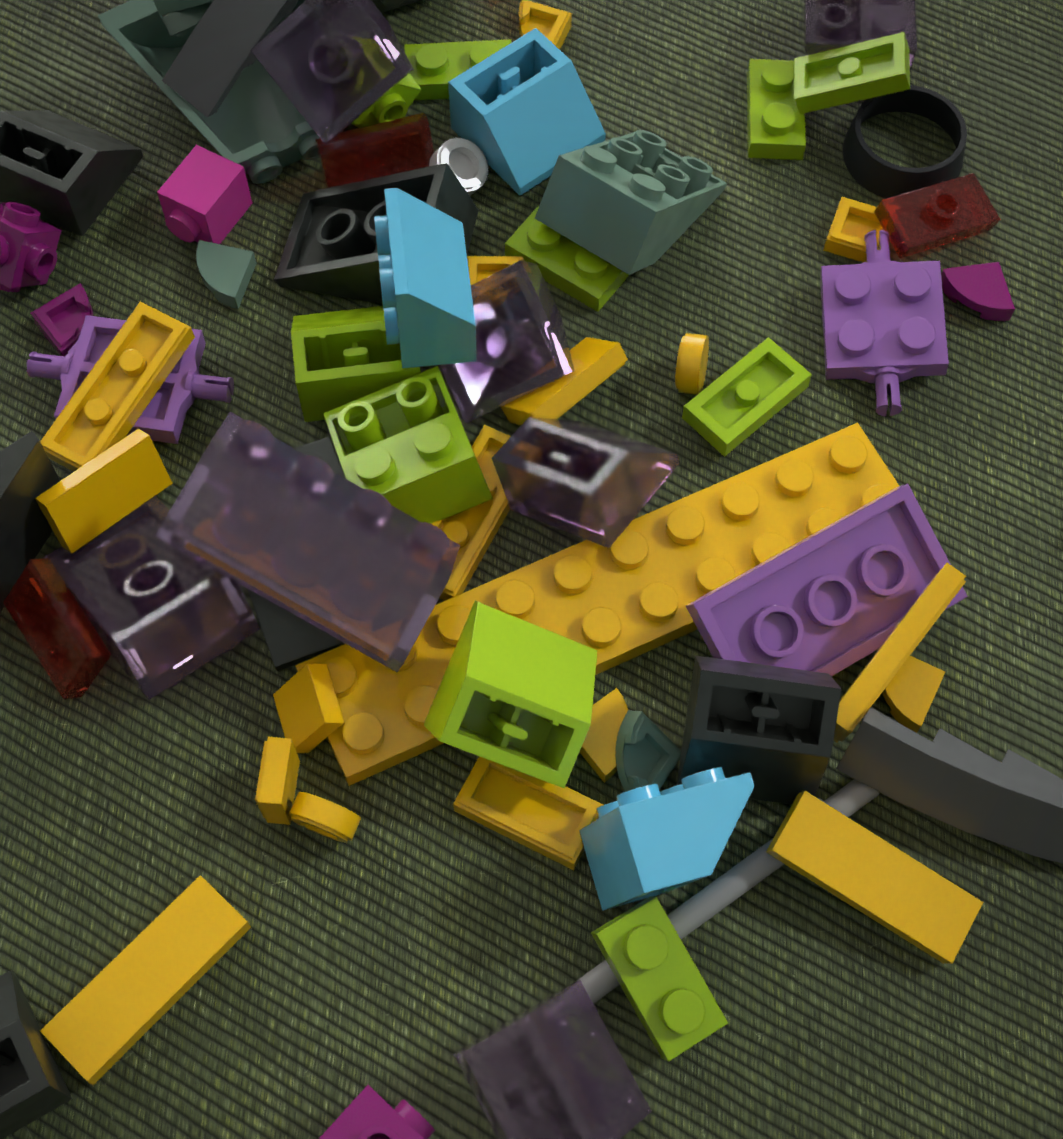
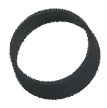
(893, 180)

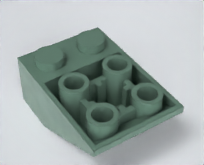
(627, 198)

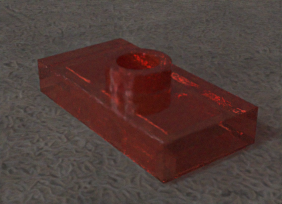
(376, 150)
(936, 215)
(56, 628)

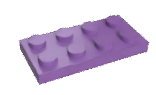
(828, 594)

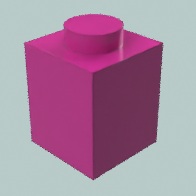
(204, 197)

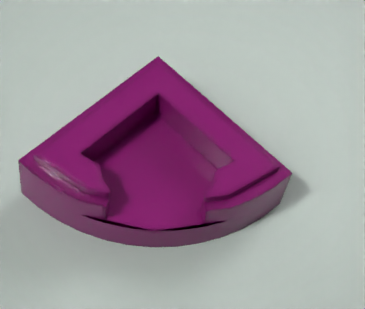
(981, 289)
(63, 318)

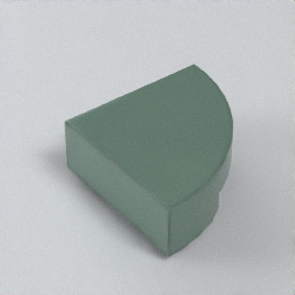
(225, 271)
(643, 752)

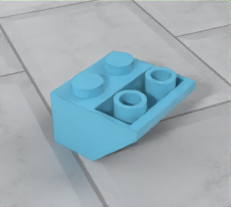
(524, 110)
(425, 283)
(663, 838)

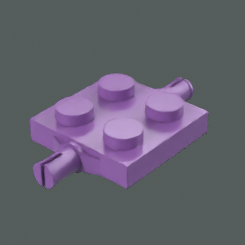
(883, 321)
(166, 410)

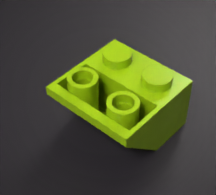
(343, 358)
(410, 448)
(516, 695)

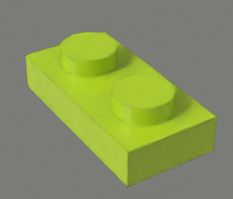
(440, 62)
(852, 73)
(772, 115)
(565, 263)
(746, 396)
(659, 978)

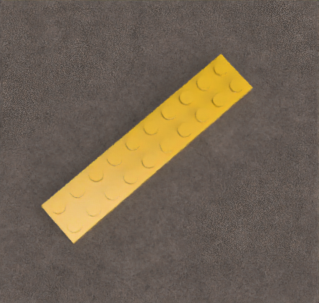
(610, 597)

